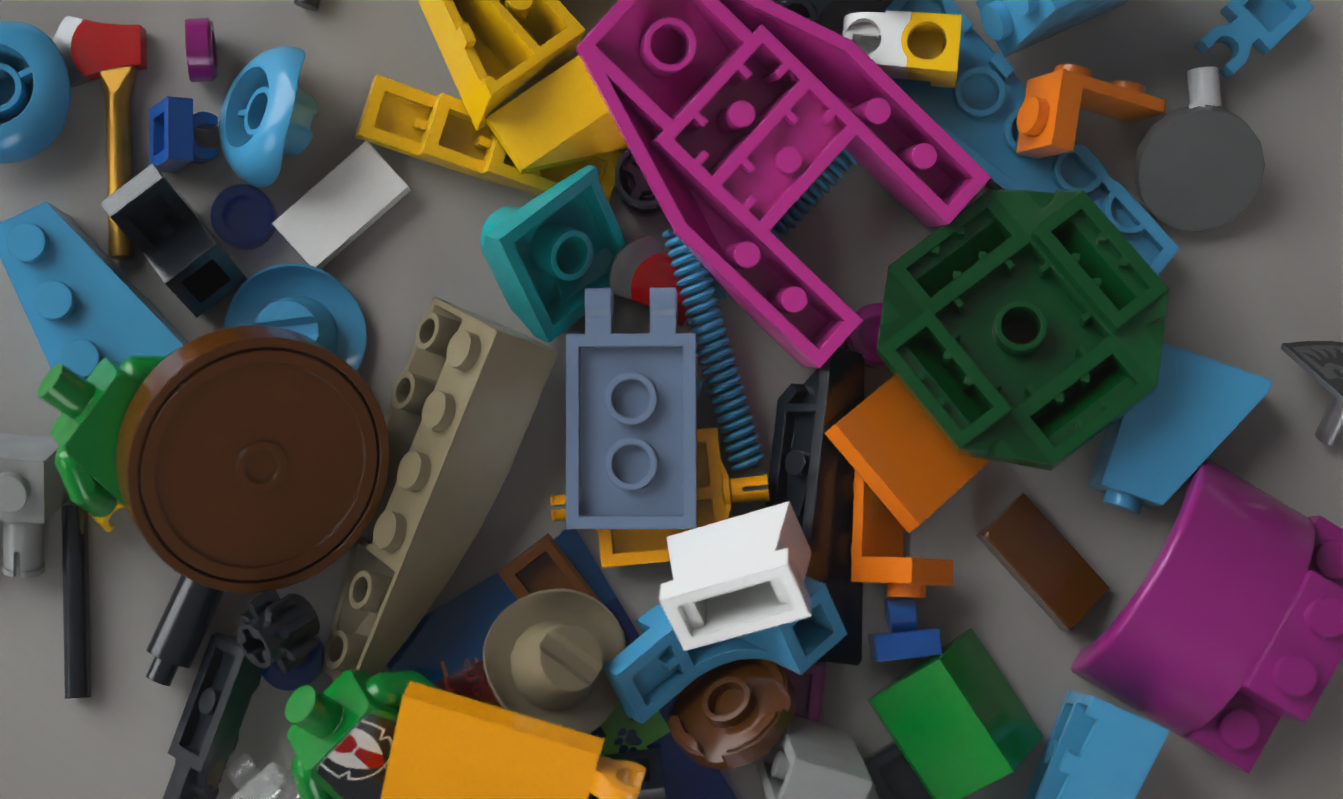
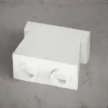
(737, 576)

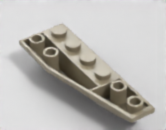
(451, 447)

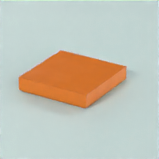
(902, 454)

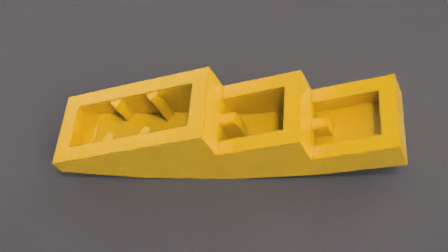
(444, 135)

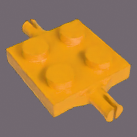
(714, 503)

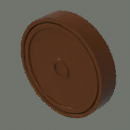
(252, 458)

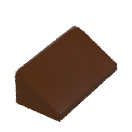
(1043, 562)

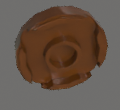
(733, 713)

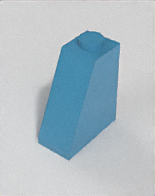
(1173, 429)

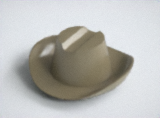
(550, 656)

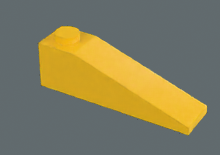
(556, 121)

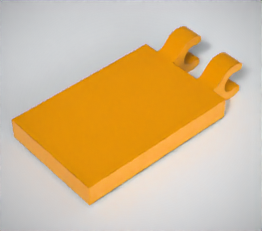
(480, 751)

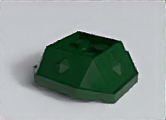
(1038, 263)

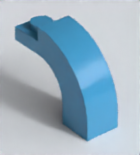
(658, 668)

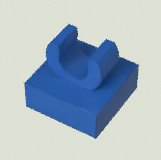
(172, 135)
(903, 636)

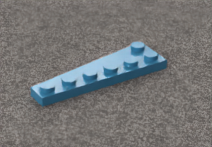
(984, 124)

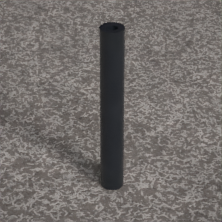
(76, 602)

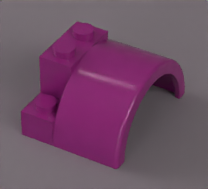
(1228, 621)

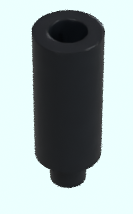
(181, 629)

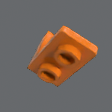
(1053, 103)
(879, 550)

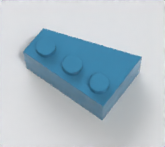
(78, 295)
(1095, 752)

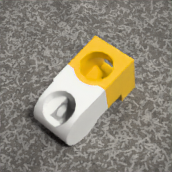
(909, 43)

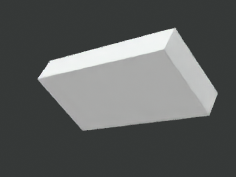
(341, 206)

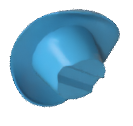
(31, 91)
(266, 116)
(306, 303)

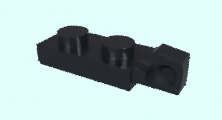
(211, 719)

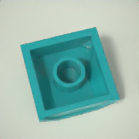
(553, 252)

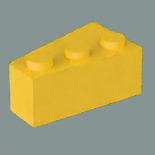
(500, 46)

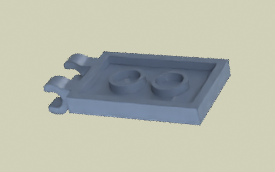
(631, 420)

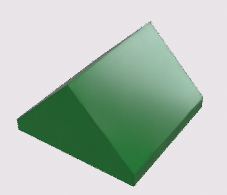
(957, 720)

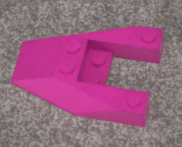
(739, 117)

